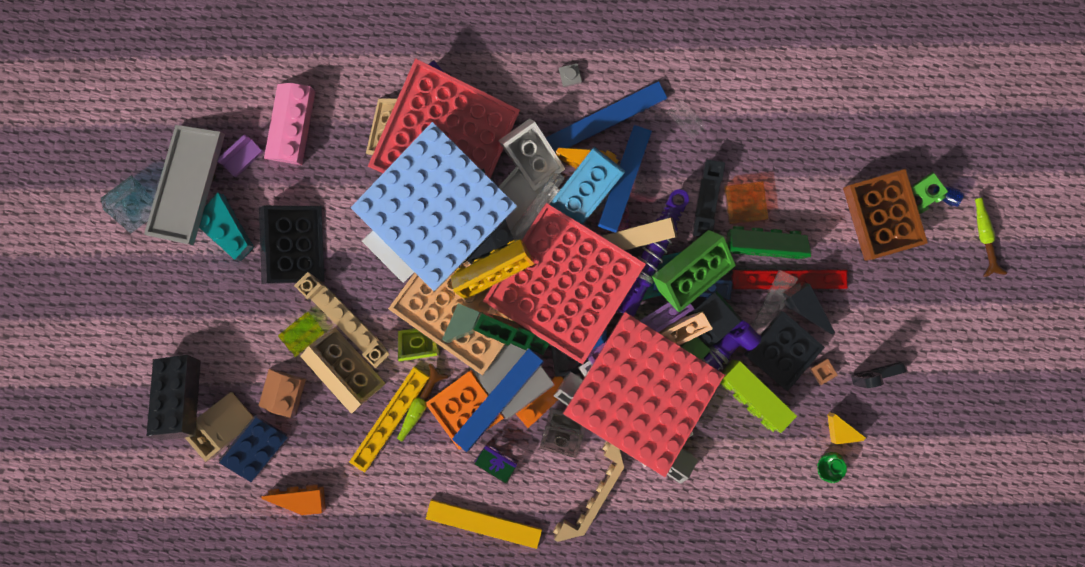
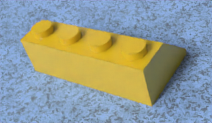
(491, 270)

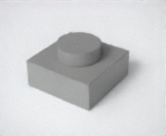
(570, 75)

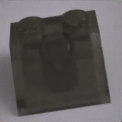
(561, 434)

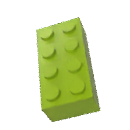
(757, 396)

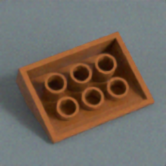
(885, 215)

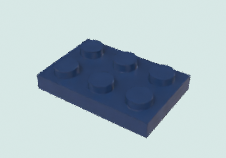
(253, 448)

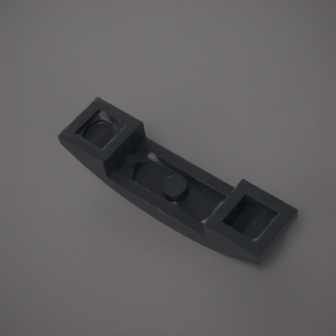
(708, 197)

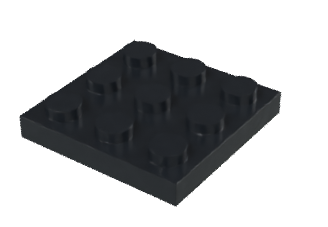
(784, 351)

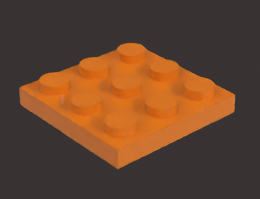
(458, 403)

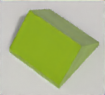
(415, 345)

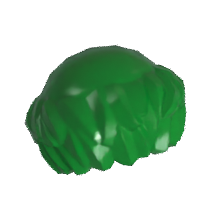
(832, 467)

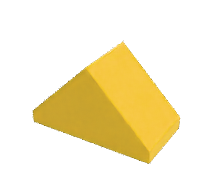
(841, 431)

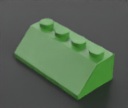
(694, 270)

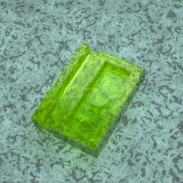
(301, 334)

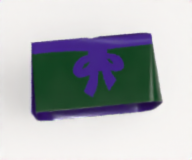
(495, 463)

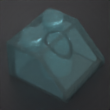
(128, 204)

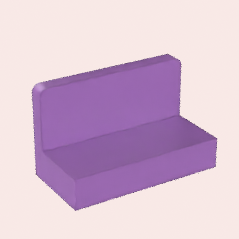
(240, 155)

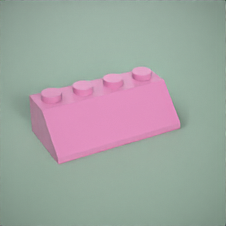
(290, 123)

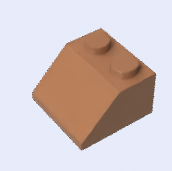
(282, 393)

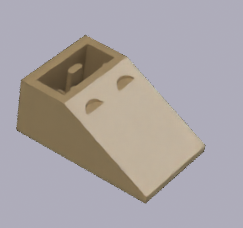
(219, 426)

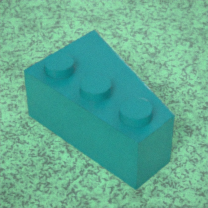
(224, 228)

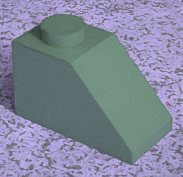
(461, 323)

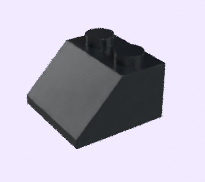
(720, 315)

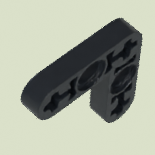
(874, 377)

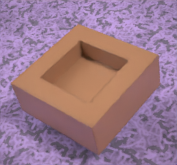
(823, 371)

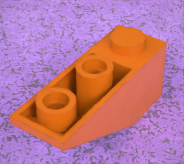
(300, 501)

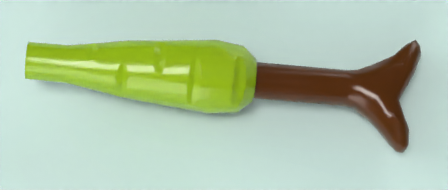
(987, 237)
(419, 405)

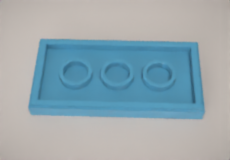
(587, 186)

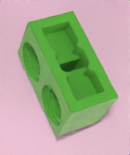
(920, 189)

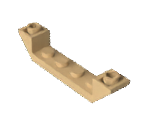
(352, 327)
(567, 530)

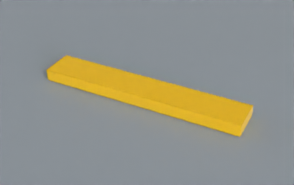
(389, 419)
(483, 524)

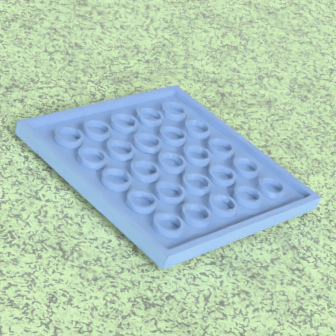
(433, 206)

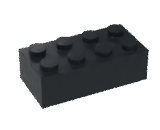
(173, 397)

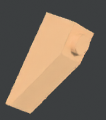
(687, 328)

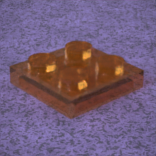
(746, 202)

